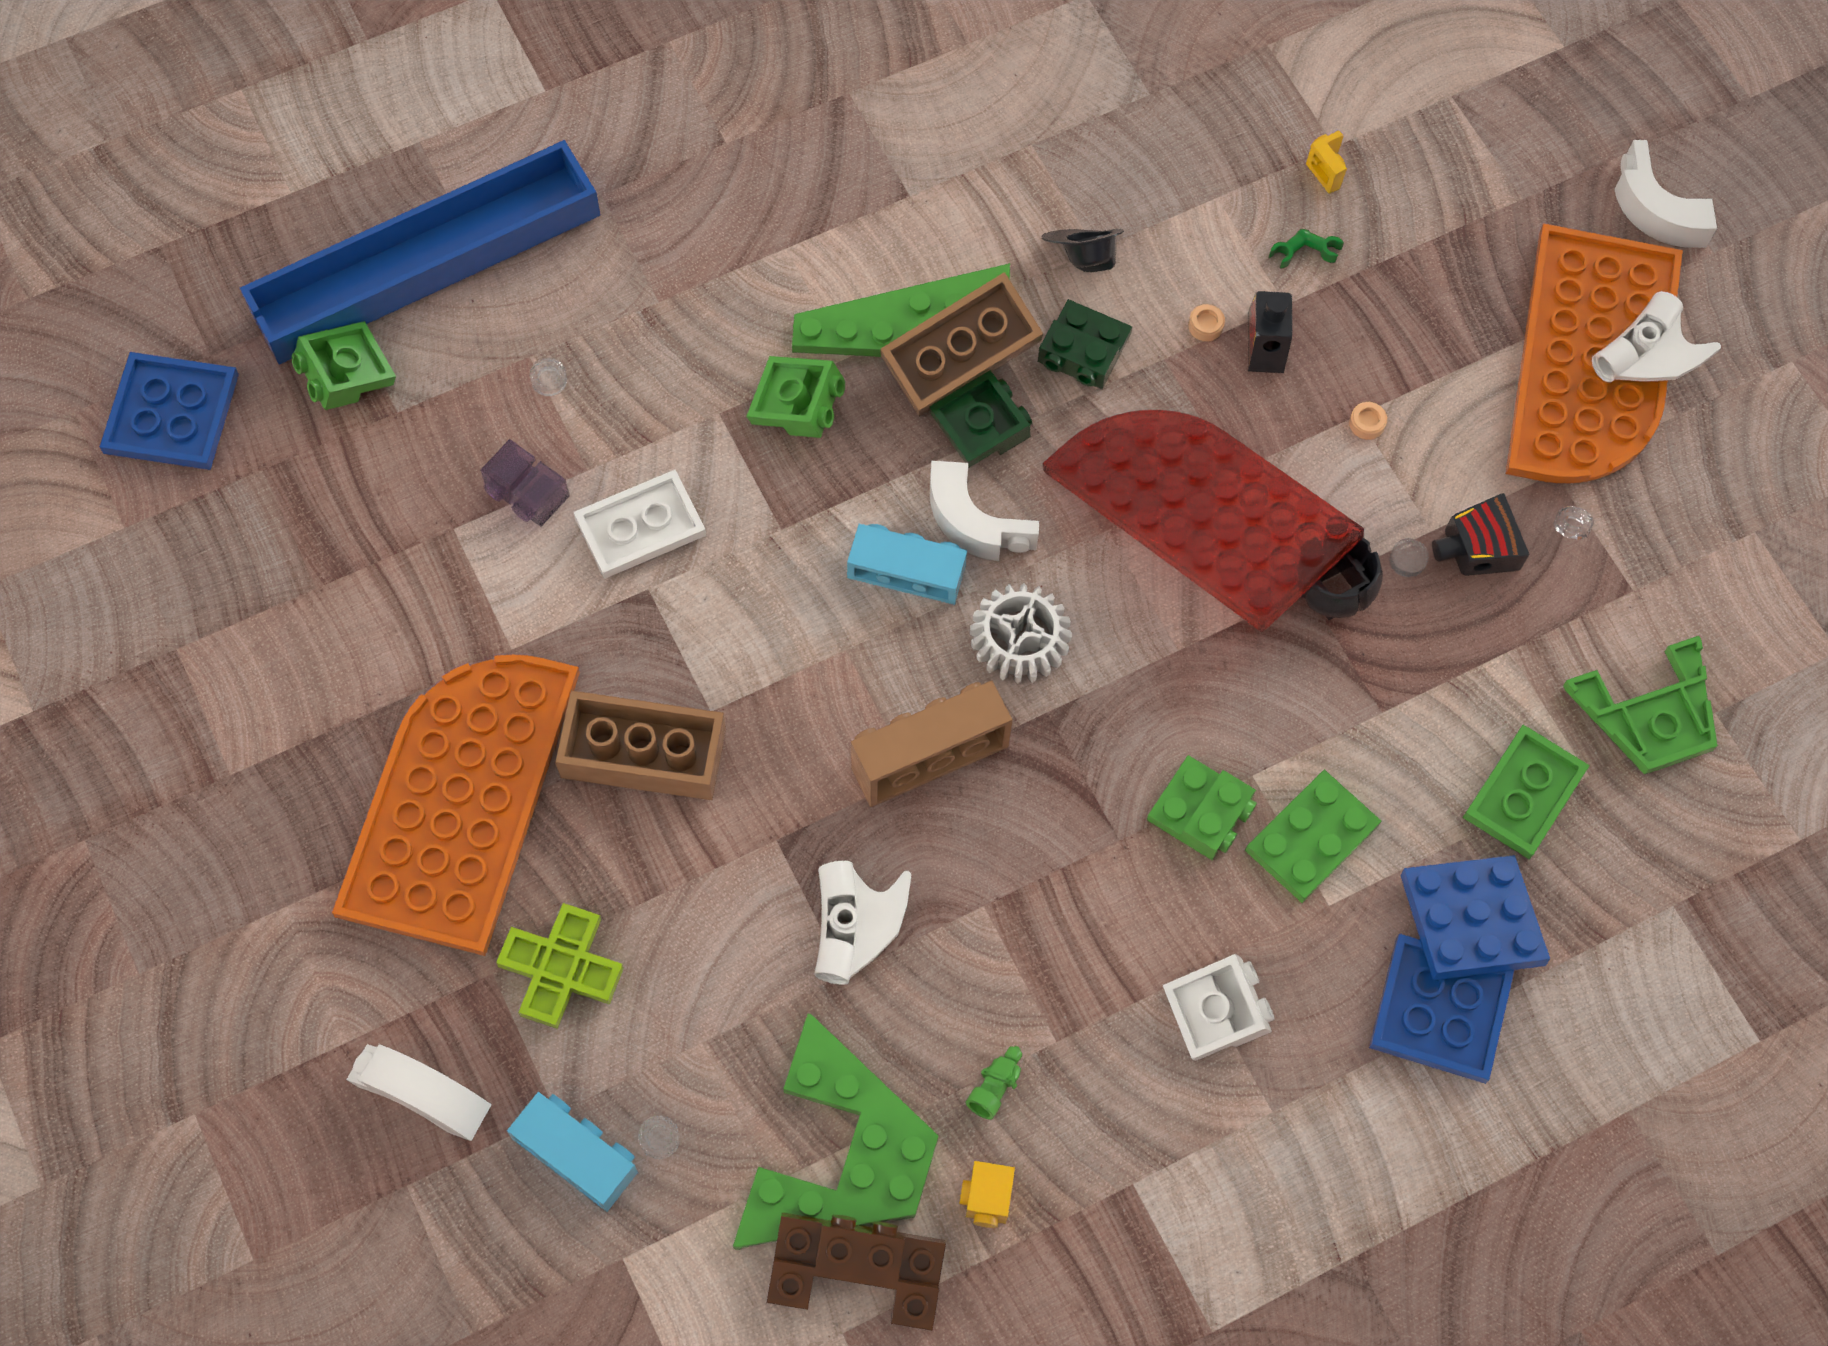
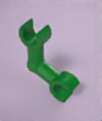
(1306, 238)

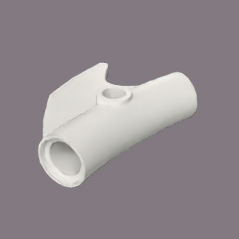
(1653, 346)
(872, 916)

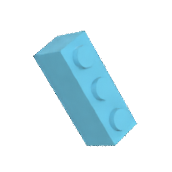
(906, 563)
(574, 1150)

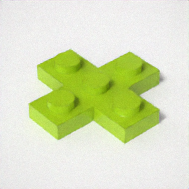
(560, 965)

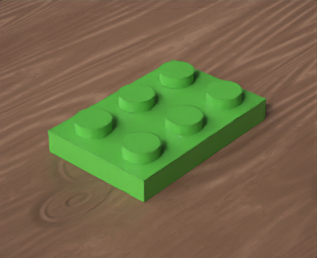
(1526, 791)
(1313, 836)

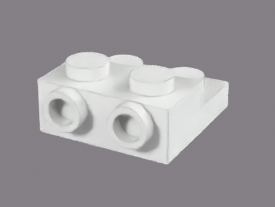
(1219, 1007)

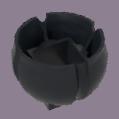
(1362, 573)

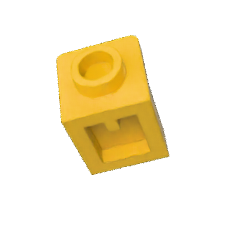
(1326, 162)

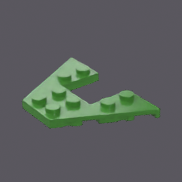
(885, 1158)

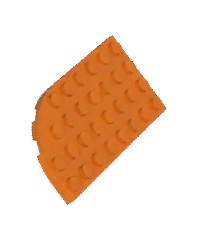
(1582, 299)
(457, 802)

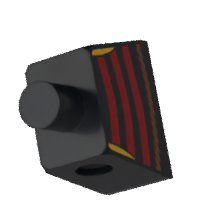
(1269, 321)
(1483, 539)

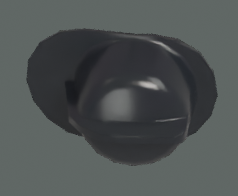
(1087, 249)

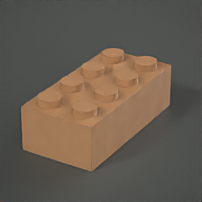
(961, 343)
(930, 742)
(641, 745)

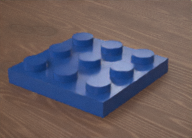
(169, 410)
(1474, 917)
(1440, 1021)

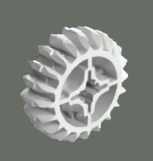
(994, 618)

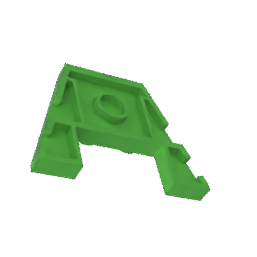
(1659, 725)

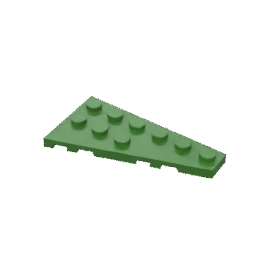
(874, 321)

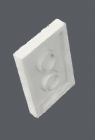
(639, 524)

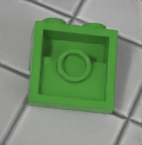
(341, 364)
(797, 395)
(1203, 807)

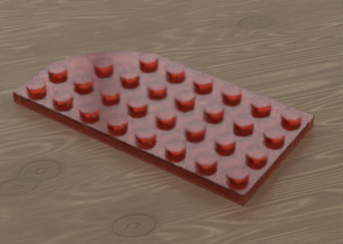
(1207, 508)

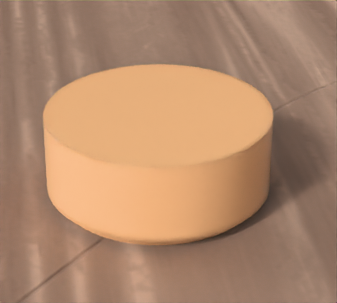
(1206, 322)
(1368, 420)

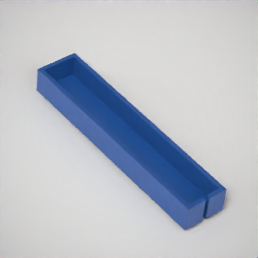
(423, 249)

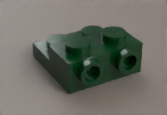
(1084, 344)
(982, 419)

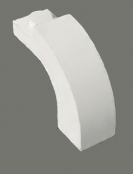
(1655, 210)
(967, 524)
(419, 1089)

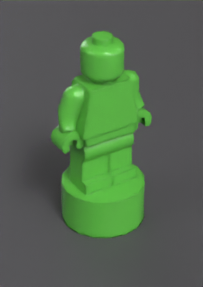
(998, 1076)

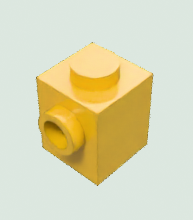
(988, 1194)

